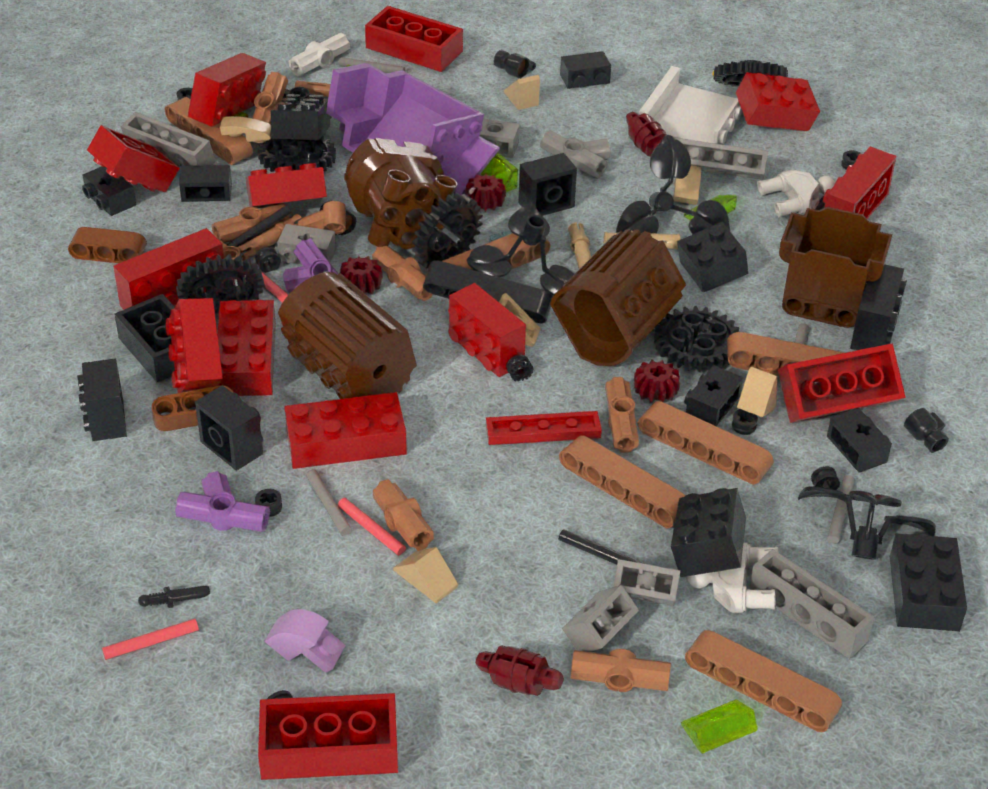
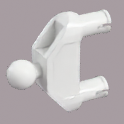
(799, 188)
(731, 587)

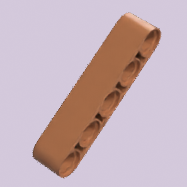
(226, 147)
(522, 255)
(768, 353)
(706, 442)
(622, 480)
(764, 680)

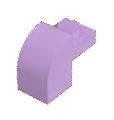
(305, 633)

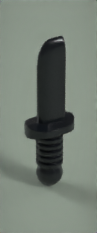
(170, 596)

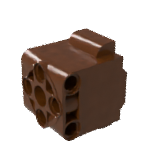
(830, 263)

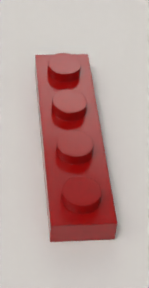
(542, 427)

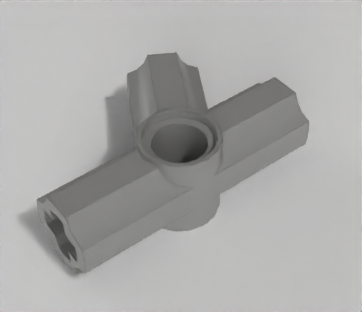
(586, 156)

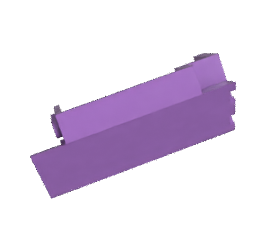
(409, 110)

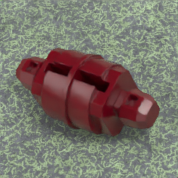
(644, 132)
(519, 670)

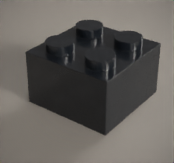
(548, 184)
(713, 257)
(102, 400)
(229, 427)

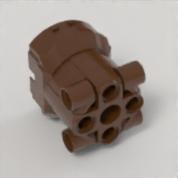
(386, 186)

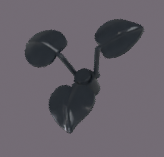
(670, 161)
(532, 229)
(866, 538)

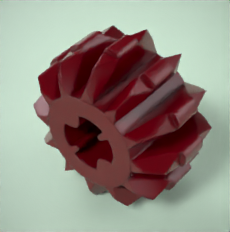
(486, 191)
(363, 273)
(656, 381)

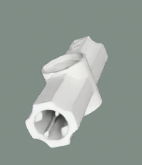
(319, 54)

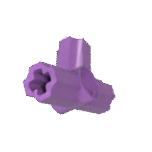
(313, 264)
(220, 507)

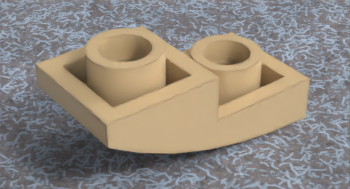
(254, 129)
(687, 188)

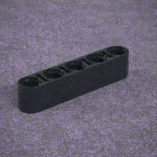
(445, 279)

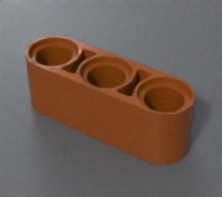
(106, 245)
(178, 407)

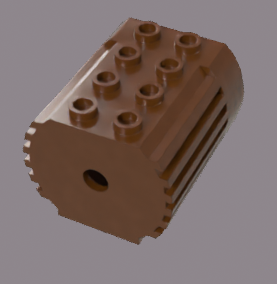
(618, 297)
(346, 337)

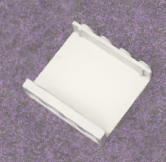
(690, 111)

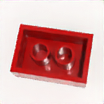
(777, 102)
(132, 159)
(285, 185)
(485, 328)
(194, 345)

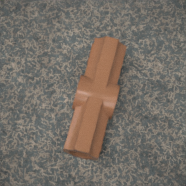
(270, 96)
(248, 217)
(402, 271)
(621, 414)
(403, 515)
(620, 670)

